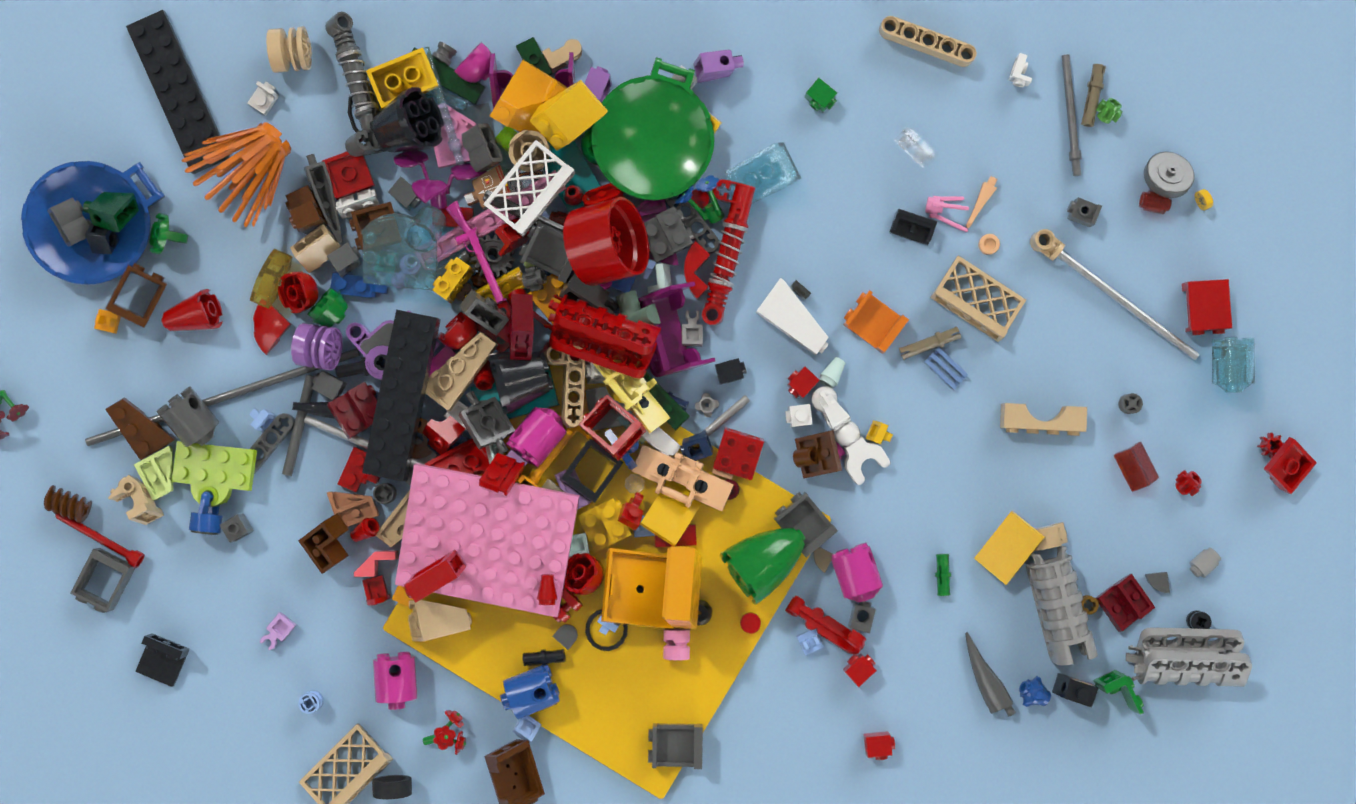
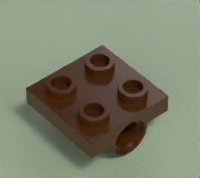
(817, 454)

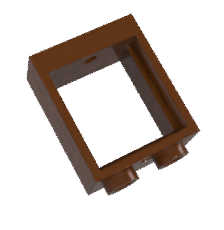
(126, 313)

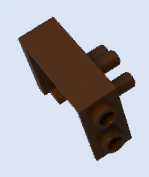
(515, 773)

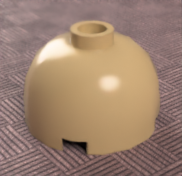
(520, 144)

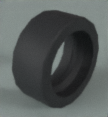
(392, 787)

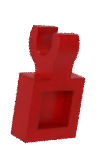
(630, 513)

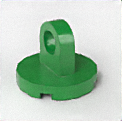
(160, 234)

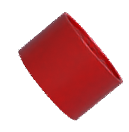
(606, 241)

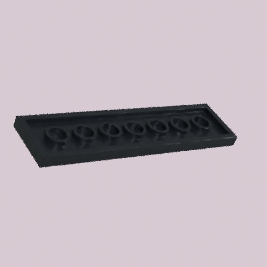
(174, 84)

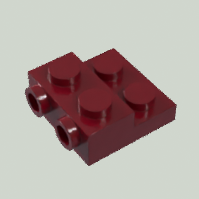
(355, 409)

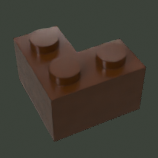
(304, 210)
(322, 543)

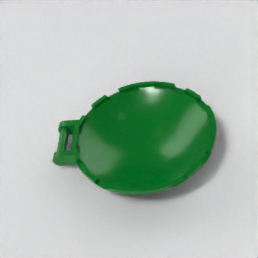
(654, 135)

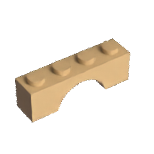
(1069, 419)

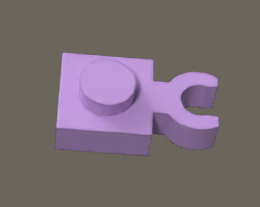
(279, 629)

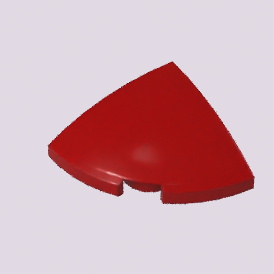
(269, 327)

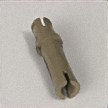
(1094, 86)
(929, 343)

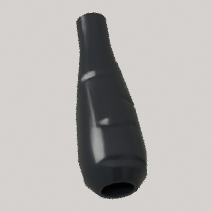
(315, 408)

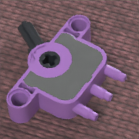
(374, 348)

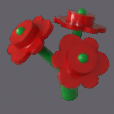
(445, 737)

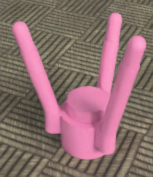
(936, 204)

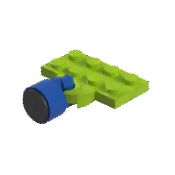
(212, 476)

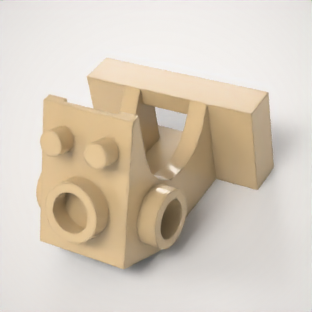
(144, 507)

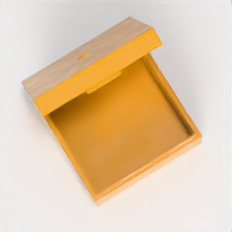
(669, 587)

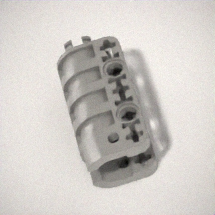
(1060, 607)
(1190, 657)

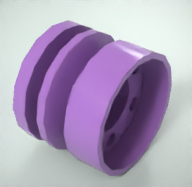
(316, 346)

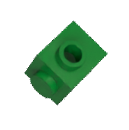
(821, 96)

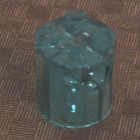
(1233, 363)

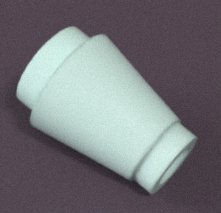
(832, 373)

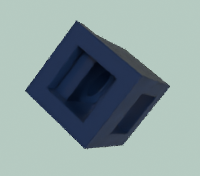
(695, 453)

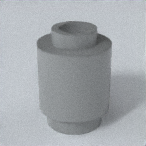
(1205, 562)

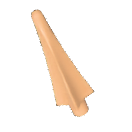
(985, 193)

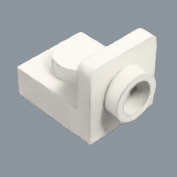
(1020, 67)
(263, 97)

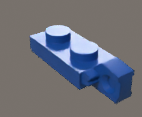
(353, 286)

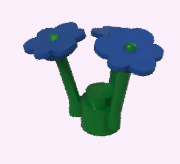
(712, 210)

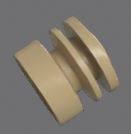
(288, 50)

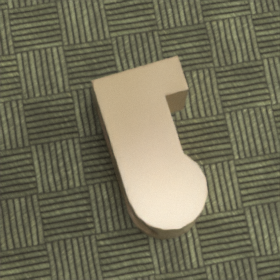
(560, 58)

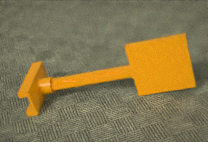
(534, 477)

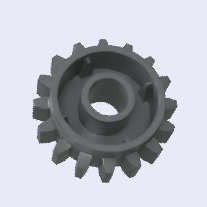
(492, 247)

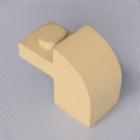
(1054, 536)

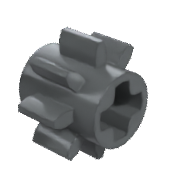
(534, 278)

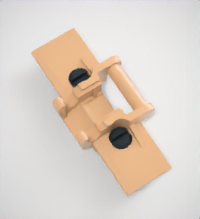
(686, 472)

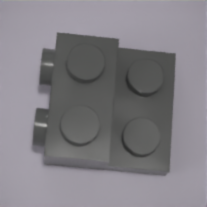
(668, 234)

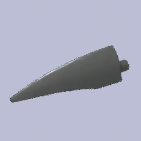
(323, 192)
(989, 684)

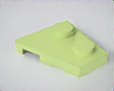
(157, 472)

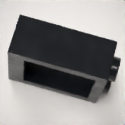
(578, 487)

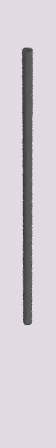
(232, 394)

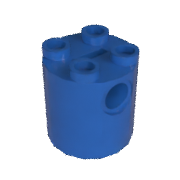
(530, 692)

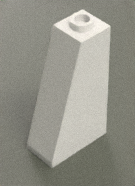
(791, 317)

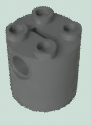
(189, 418)

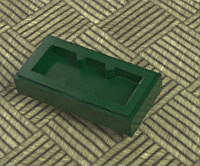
(532, 54)

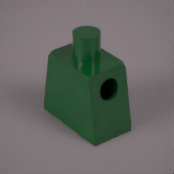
(111, 210)

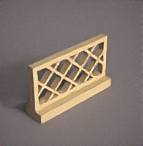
(969, 313)
(360, 781)

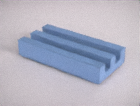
(958, 379)

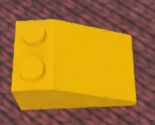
(401, 74)
(568, 115)

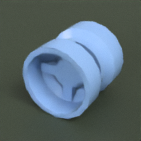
(313, 699)

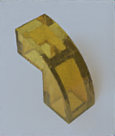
(268, 279)

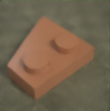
(352, 507)

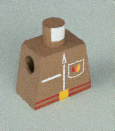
(487, 181)

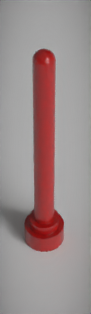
(133, 557)

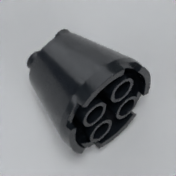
(408, 123)
(519, 380)

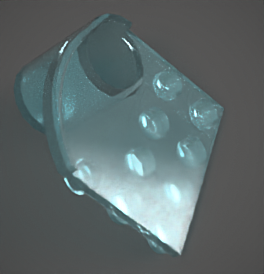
(403, 249)

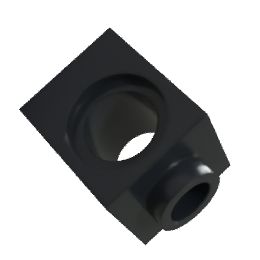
(101, 240)
(730, 371)

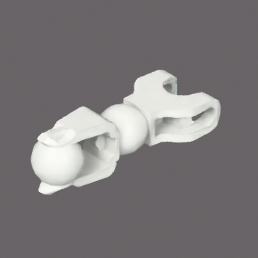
(847, 434)

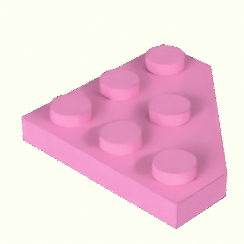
(442, 151)

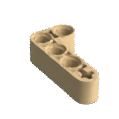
(569, 386)

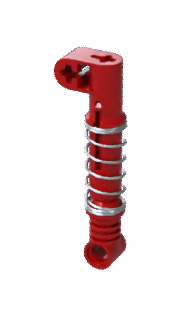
(730, 245)

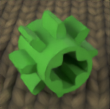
(1109, 110)

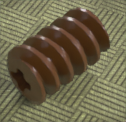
(65, 505)

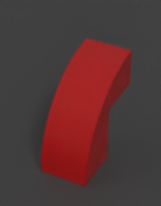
(694, 260)

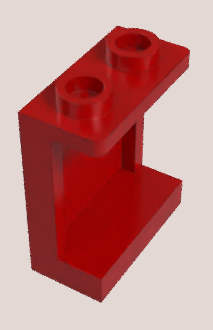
(1208, 306)

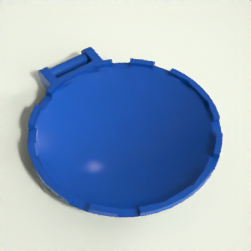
(85, 183)

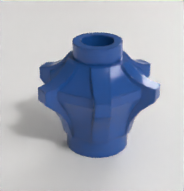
(1034, 692)

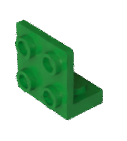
(1117, 681)

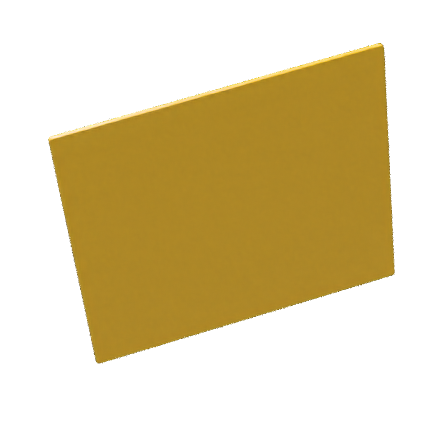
(620, 693)

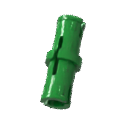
(943, 575)

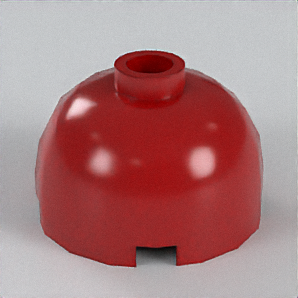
(298, 291)
(459, 331)
(583, 574)

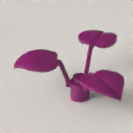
(433, 189)

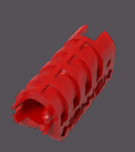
(602, 336)

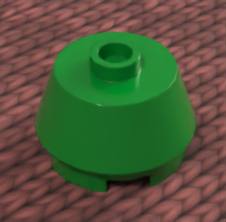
(329, 309)

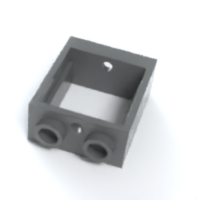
(84, 596)

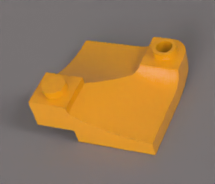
(523, 95)

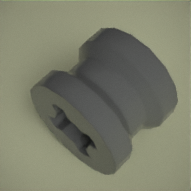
(444, 53)
(1134, 403)

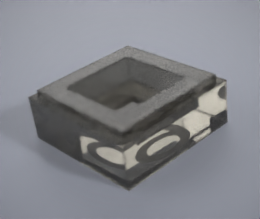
(800, 290)

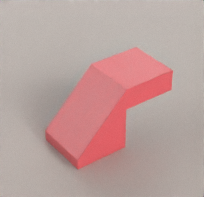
(370, 566)

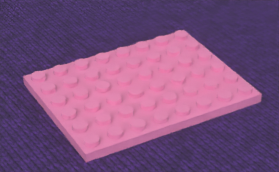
(497, 536)

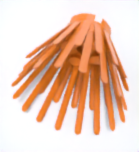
(261, 154)

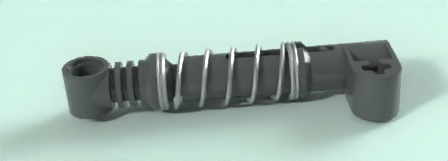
(366, 109)

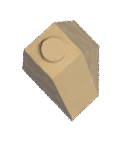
(436, 620)

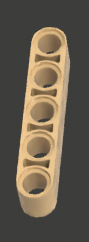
(937, 41)

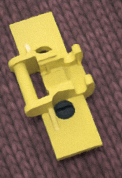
(640, 399)

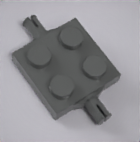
(486, 422)

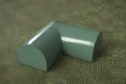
(630, 306)

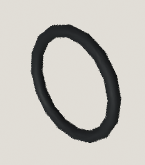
(604, 648)

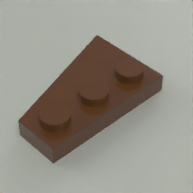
(138, 430)

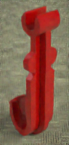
(826, 626)

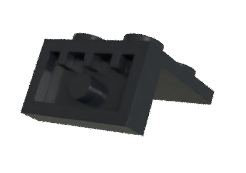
(162, 659)

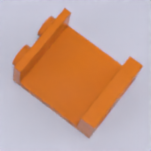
(874, 322)

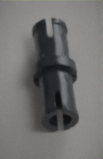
(544, 657)

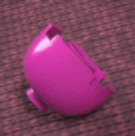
(476, 65)

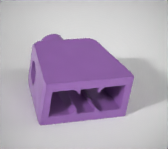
(716, 65)

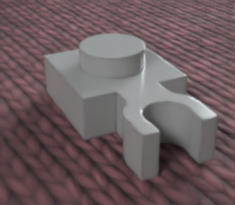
(692, 332)

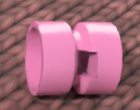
(676, 644)

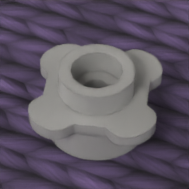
(707, 410)

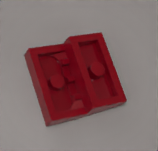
(1125, 602)

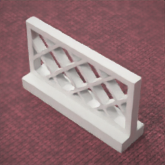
(545, 197)

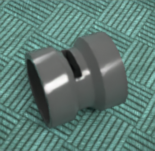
(380, 493)

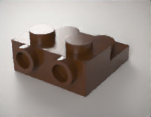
(365, 216)

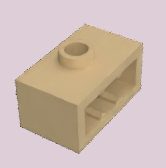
(314, 248)

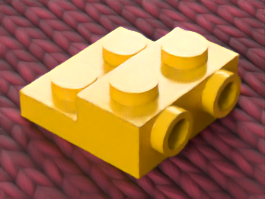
(454, 278)
(603, 526)

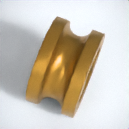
(1095, 604)

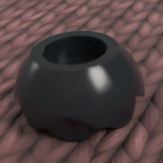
(706, 613)

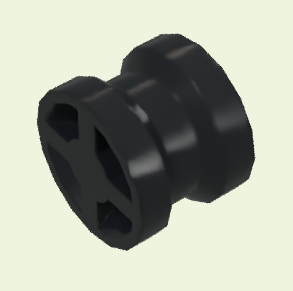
(1194, 619)

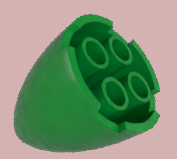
(763, 560)

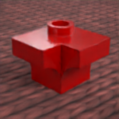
(443, 434)

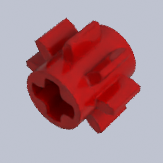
(1265, 444)
(1188, 483)

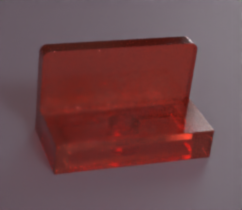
(1136, 466)

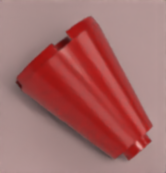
(194, 313)

